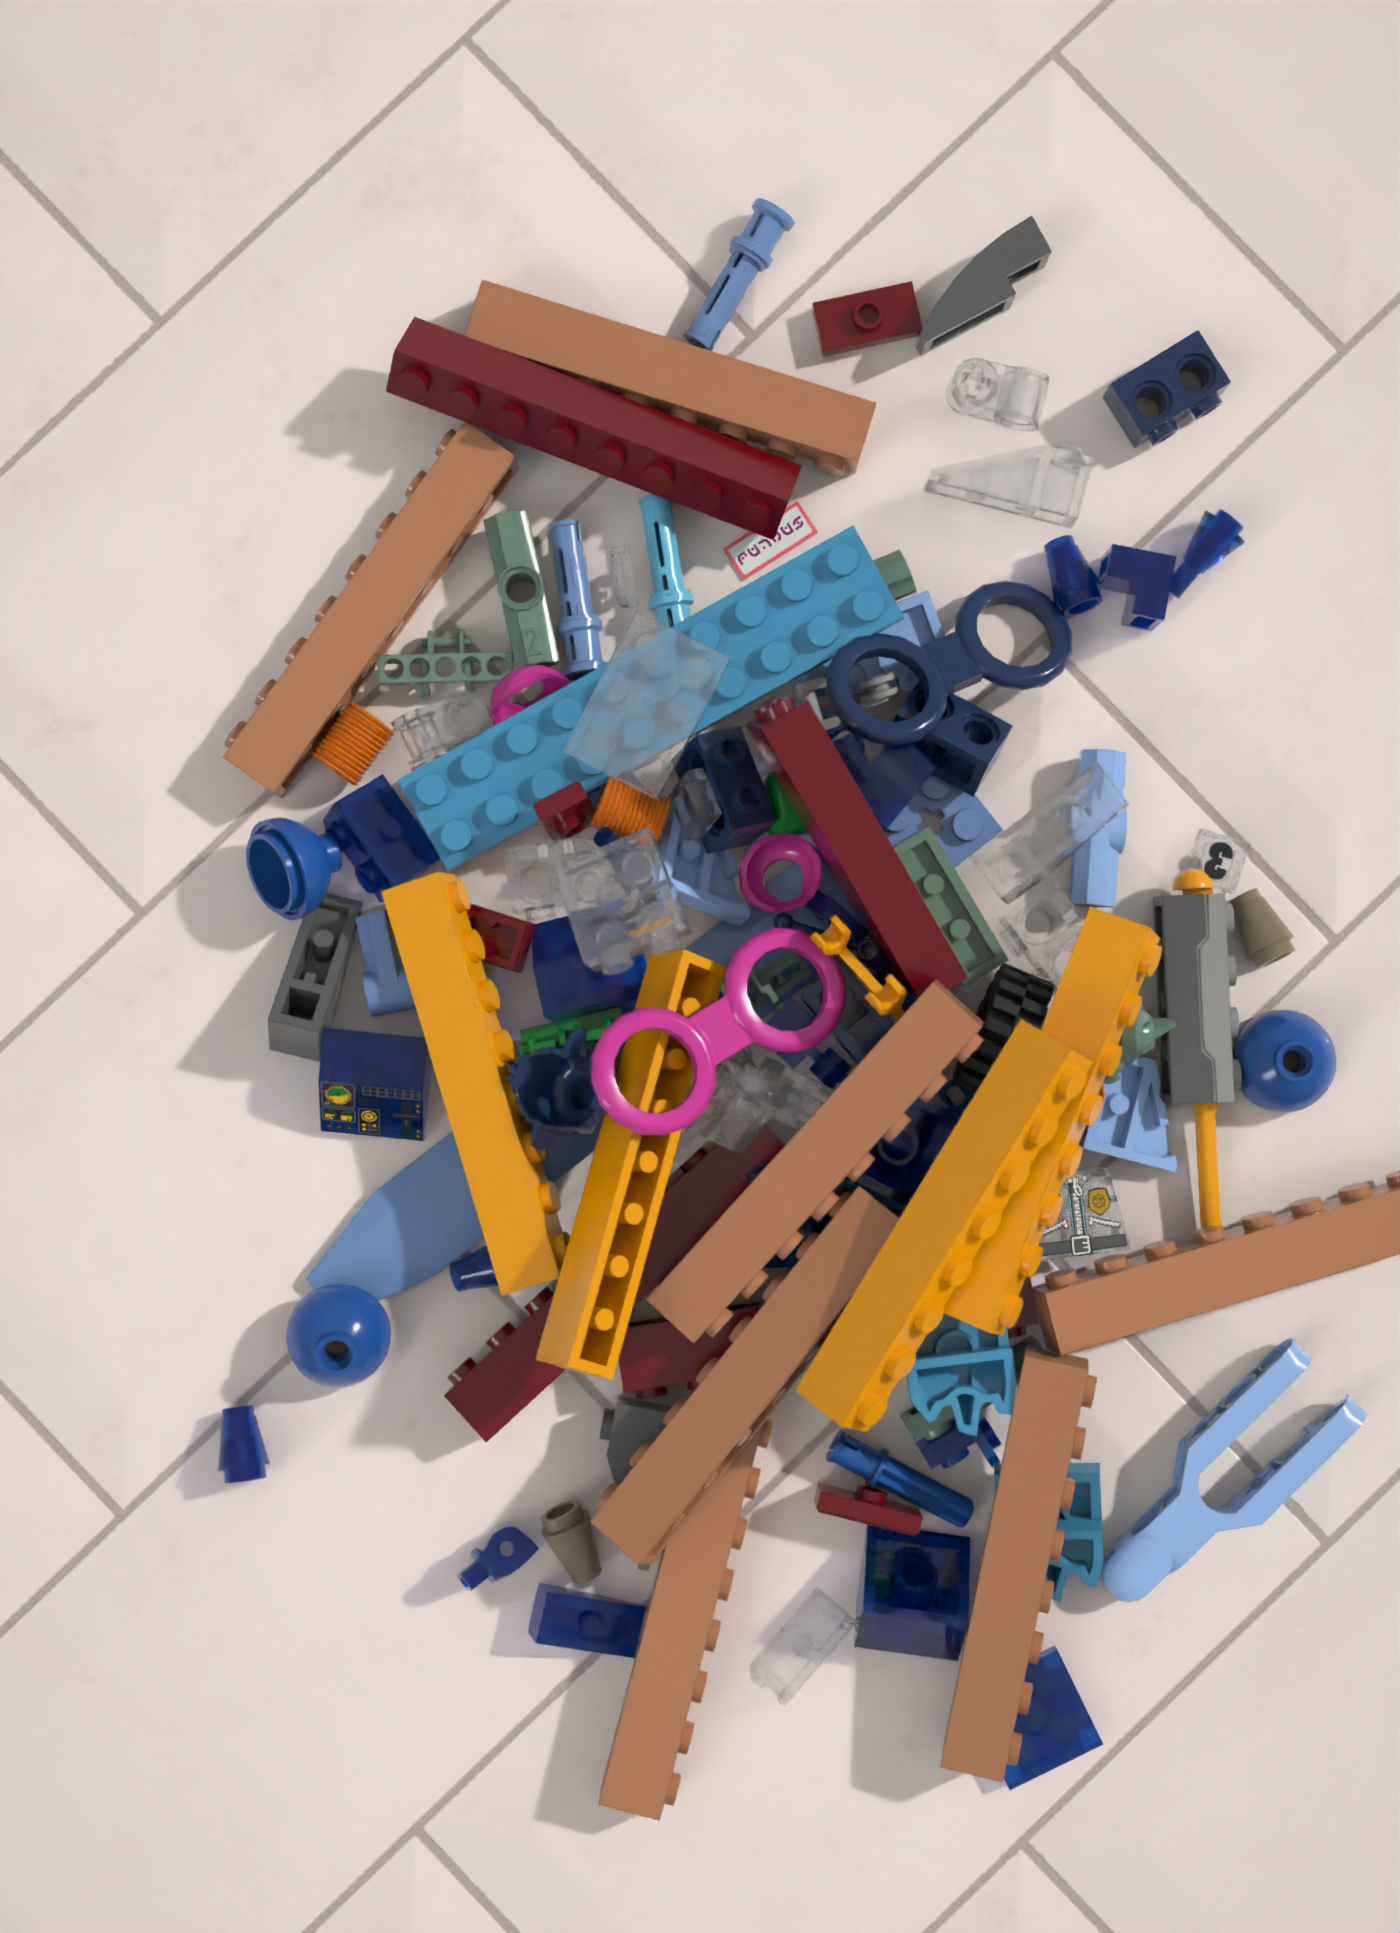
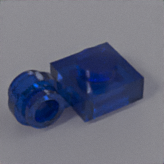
(827, 1067)

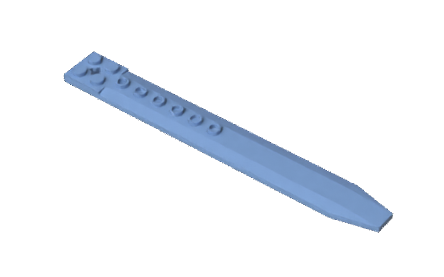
(427, 1210)

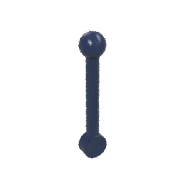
(866, 949)

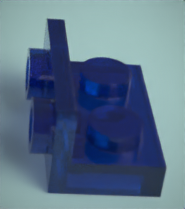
(380, 837)

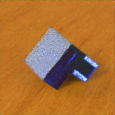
(1145, 580)

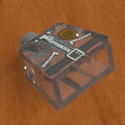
(1088, 1217)

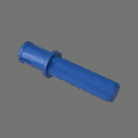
(899, 1479)

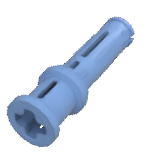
(749, 255)
(578, 622)

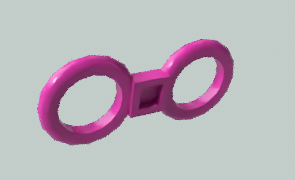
(717, 1032)

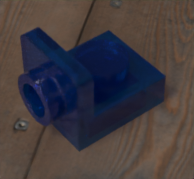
(952, 1446)

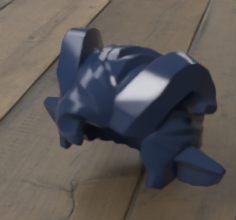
(557, 1089)

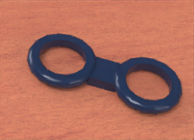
(948, 663)

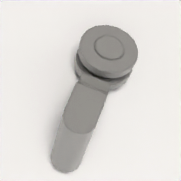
(877, 686)

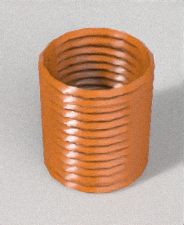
(353, 743)
(629, 810)

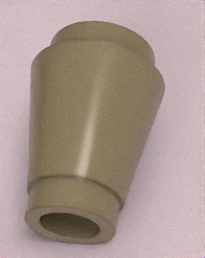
(1261, 929)
(572, 1540)

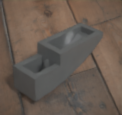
(986, 284)

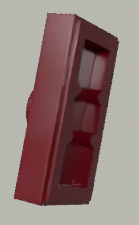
(867, 319)
(565, 812)
(503, 936)
(868, 1507)

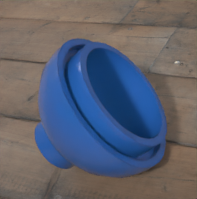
(291, 866)
(1261, 1054)
(342, 1315)

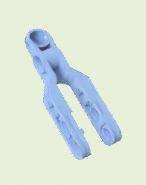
(1181, 1520)

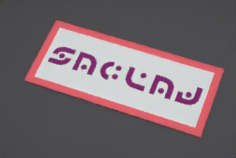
(755, 552)

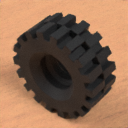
(1007, 1000)

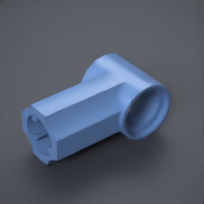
(385, 976)

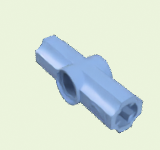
(1096, 862)

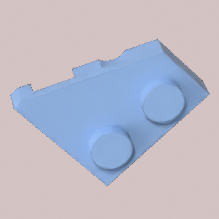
(702, 878)
(1133, 1119)

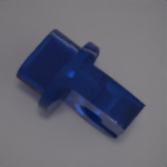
(490, 1562)

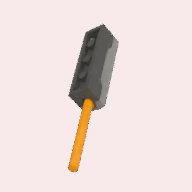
(1196, 995)

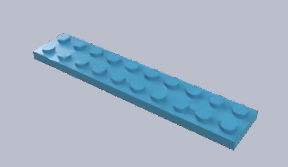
(767, 628)

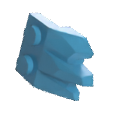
(962, 1370)
(1083, 1530)

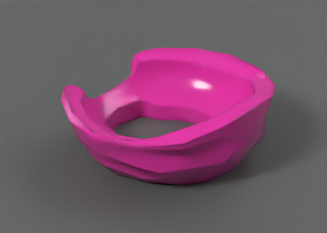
(518, 680)
(774, 849)

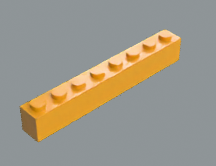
(1089, 1016)
(471, 1067)
(626, 1179)
(944, 1227)

